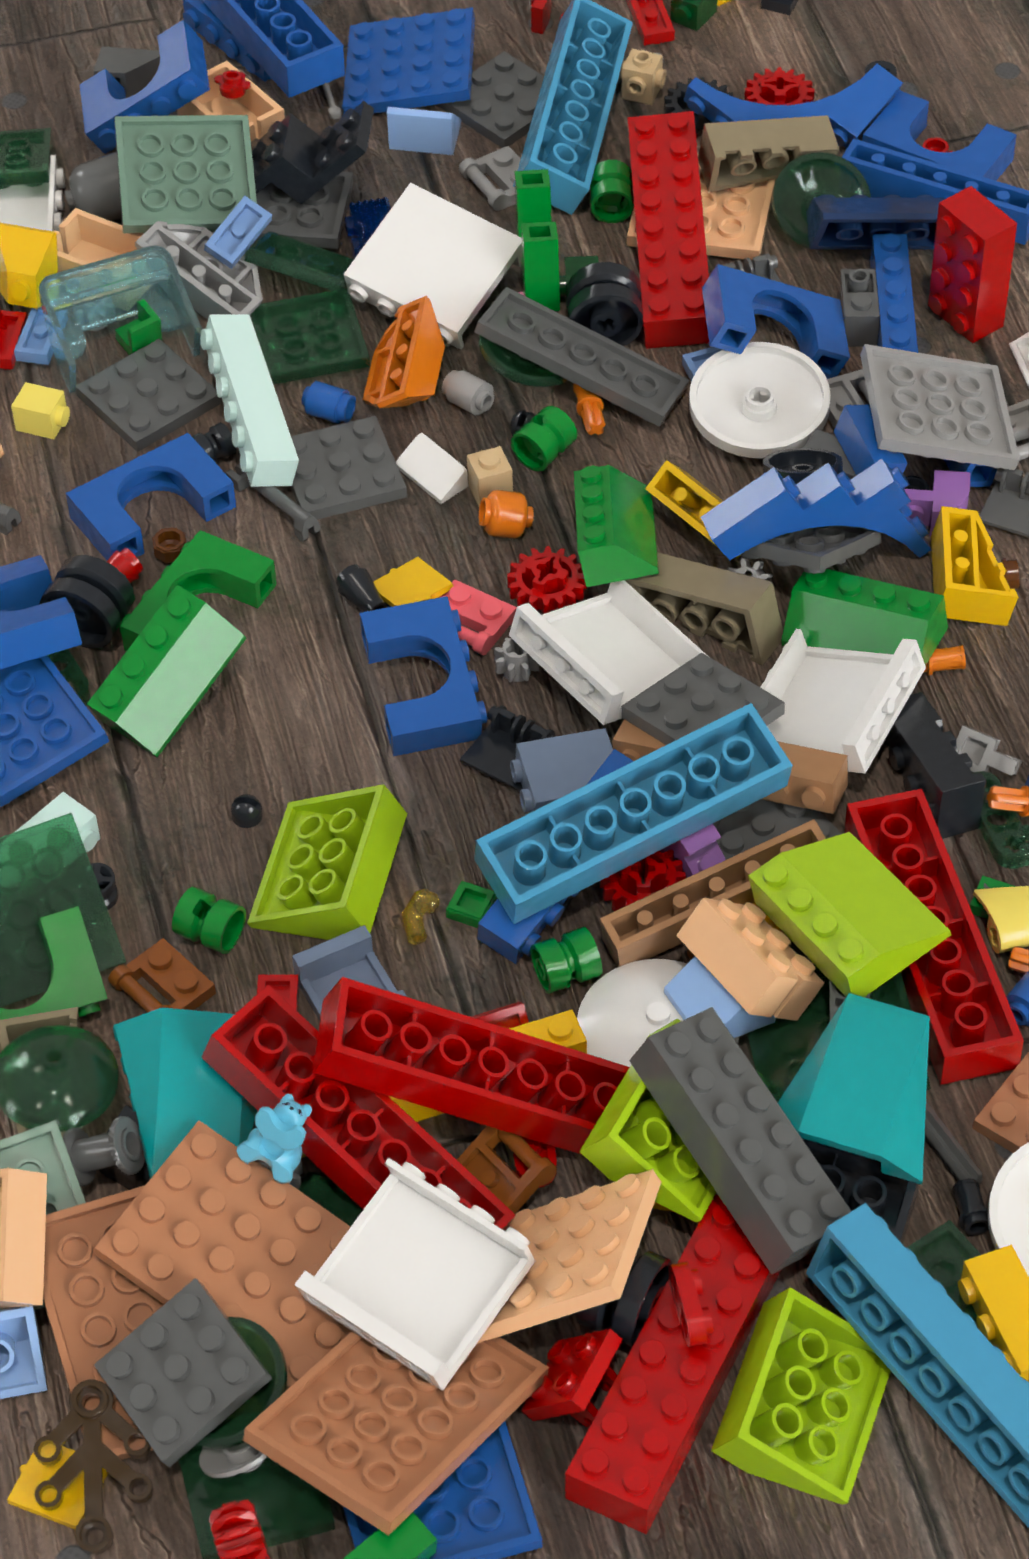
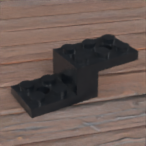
(304, 161)

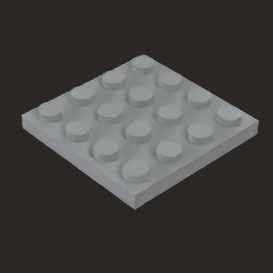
(939, 407)

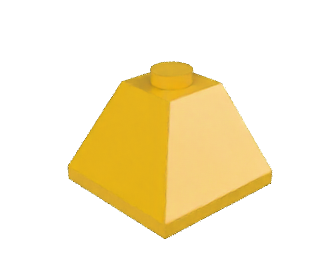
(25, 260)

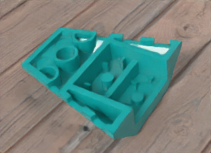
(174, 1084)
(866, 1086)

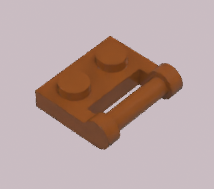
(168, 973)
(498, 1175)

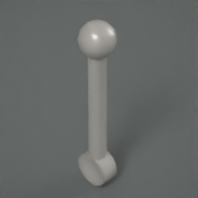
(334, 111)

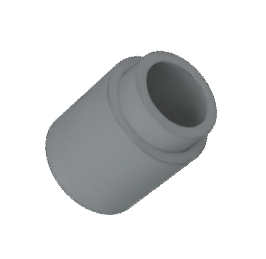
(468, 391)

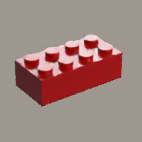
(971, 264)

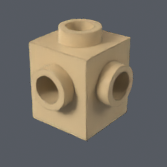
(642, 76)

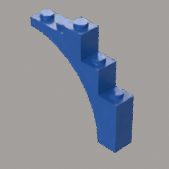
(849, 111)
(780, 506)

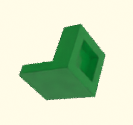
(140, 331)

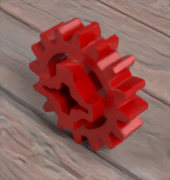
(779, 88)
(546, 580)
(658, 873)

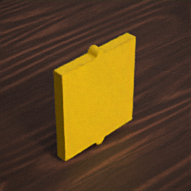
(412, 583)
(33, 1473)

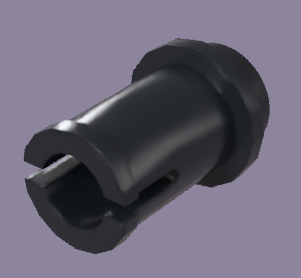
(971, 1207)

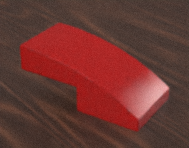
(540, 15)

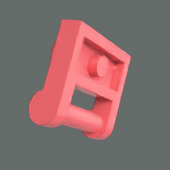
(481, 613)

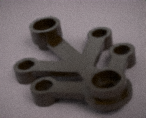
(91, 1458)

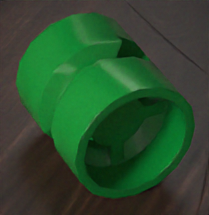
(611, 191)
(541, 439)
(206, 919)
(566, 960)

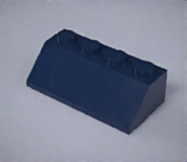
(854, 220)

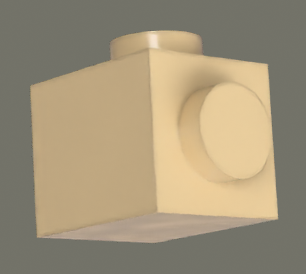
(488, 472)

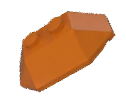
(406, 358)

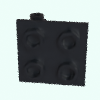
(497, 744)

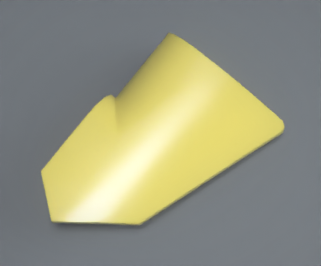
(1007, 916)

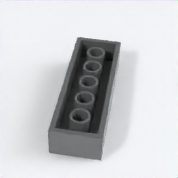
(740, 1138)

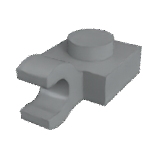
(983, 753)

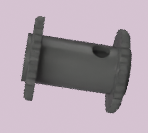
(118, 1148)

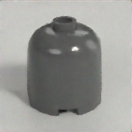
(96, 188)

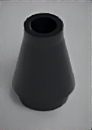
(358, 587)

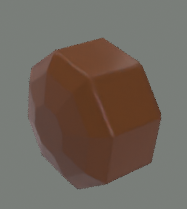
(168, 544)

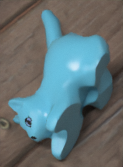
(277, 1138)

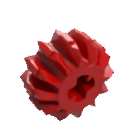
(238, 1531)

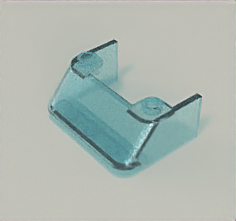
(108, 294)

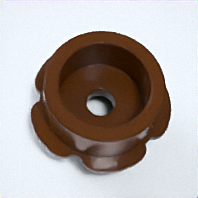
(1012, 573)

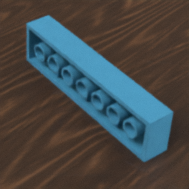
(576, 100)
(632, 813)
(929, 1348)

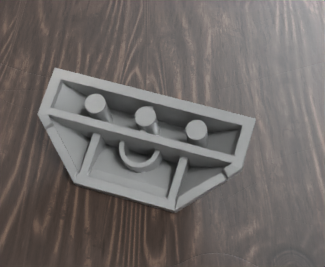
(208, 282)

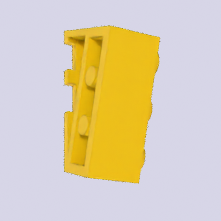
(968, 569)

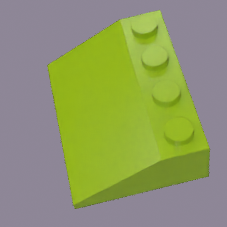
(329, 864)
(846, 912)
(638, 1137)
(803, 1400)

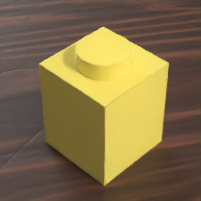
(40, 410)

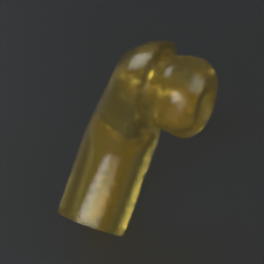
(420, 903)

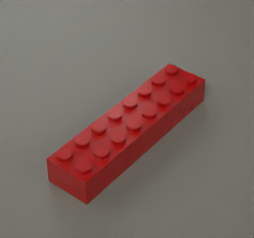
(669, 228)
(955, 981)
(462, 1065)
(351, 1130)
(667, 1386)

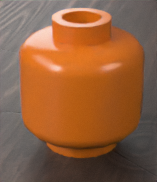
(505, 514)

